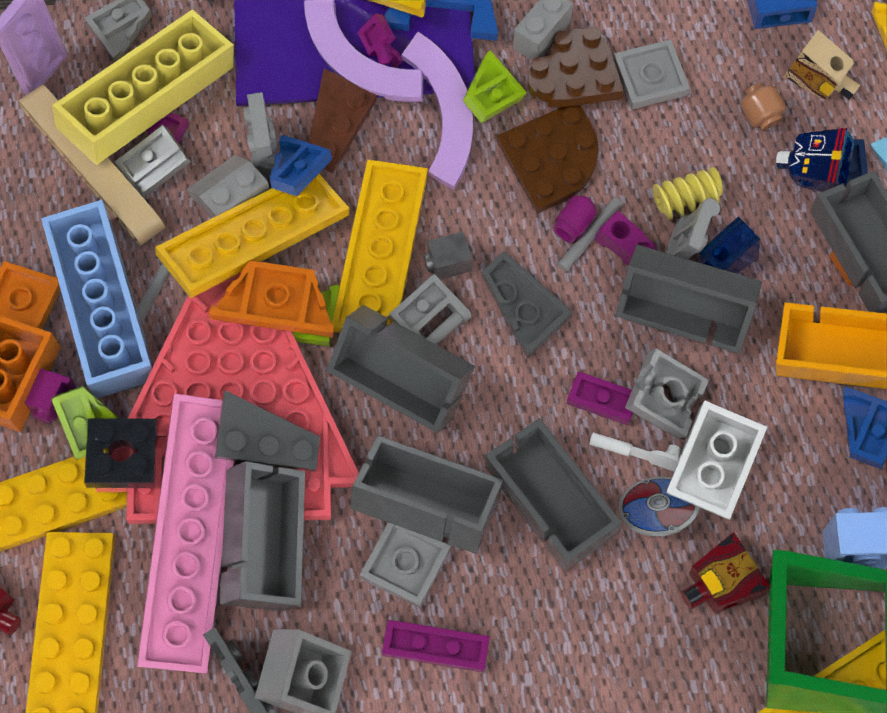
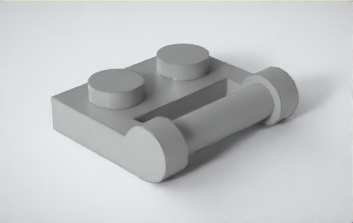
(690, 230)
(425, 304)

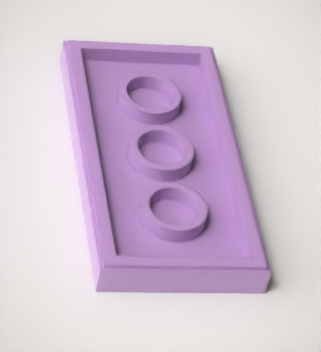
(30, 43)

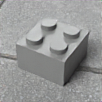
(302, 672)

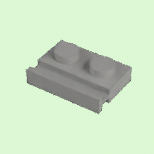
(152, 161)

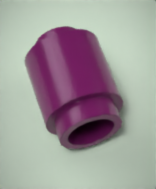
(574, 218)

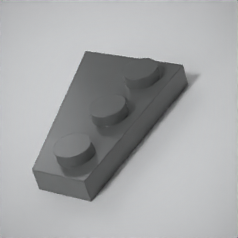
(525, 303)
(244, 681)

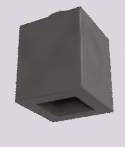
(448, 256)

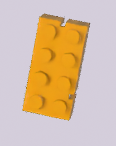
(840, 349)

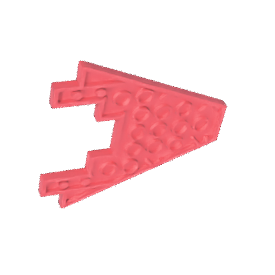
(252, 363)

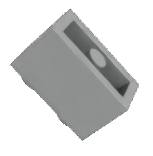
(537, 29)

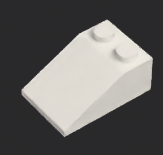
(716, 459)

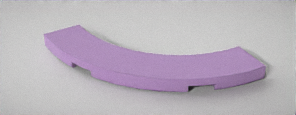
(352, 65)
(456, 116)

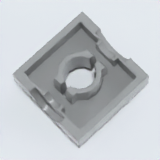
(261, 134)
(651, 402)

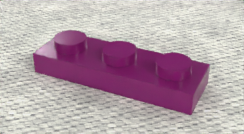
(435, 646)

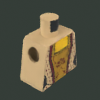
(823, 69)

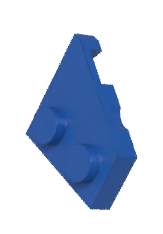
(297, 165)
(866, 427)

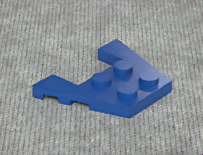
(483, 20)

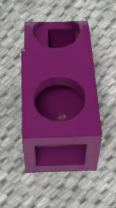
(622, 237)

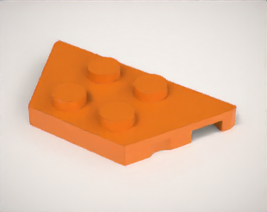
(275, 299)

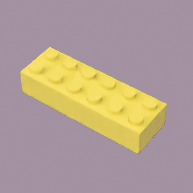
(143, 86)

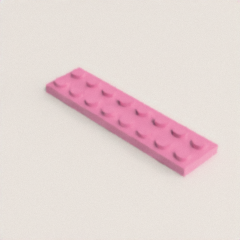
(186, 541)

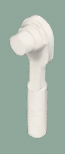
(662, 459)

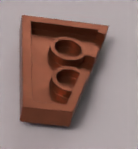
(339, 115)

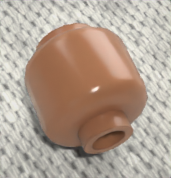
(763, 106)

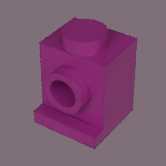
(44, 388)

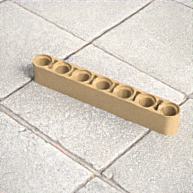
(103, 179)

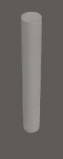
(589, 235)
(152, 292)

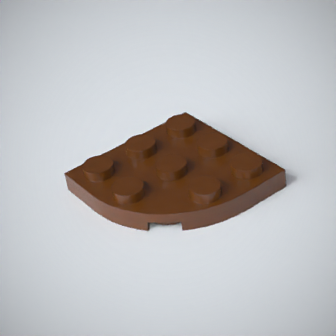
(552, 155)

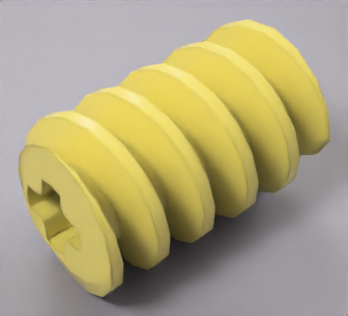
(687, 192)

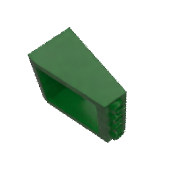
(807, 692)

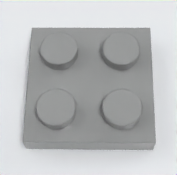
(651, 74)
(405, 564)

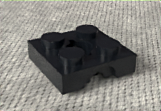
(108, 435)

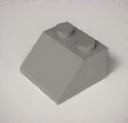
(228, 186)

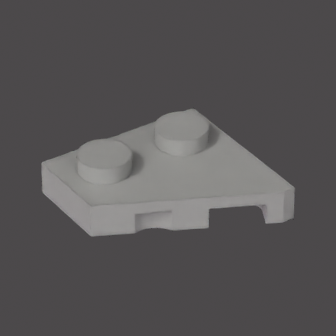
(119, 25)

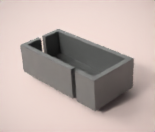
(858, 234)
(686, 297)
(400, 368)
(426, 494)
(553, 495)
(263, 537)

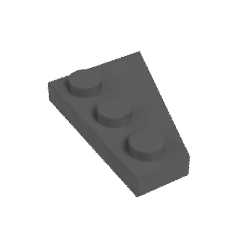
(262, 437)

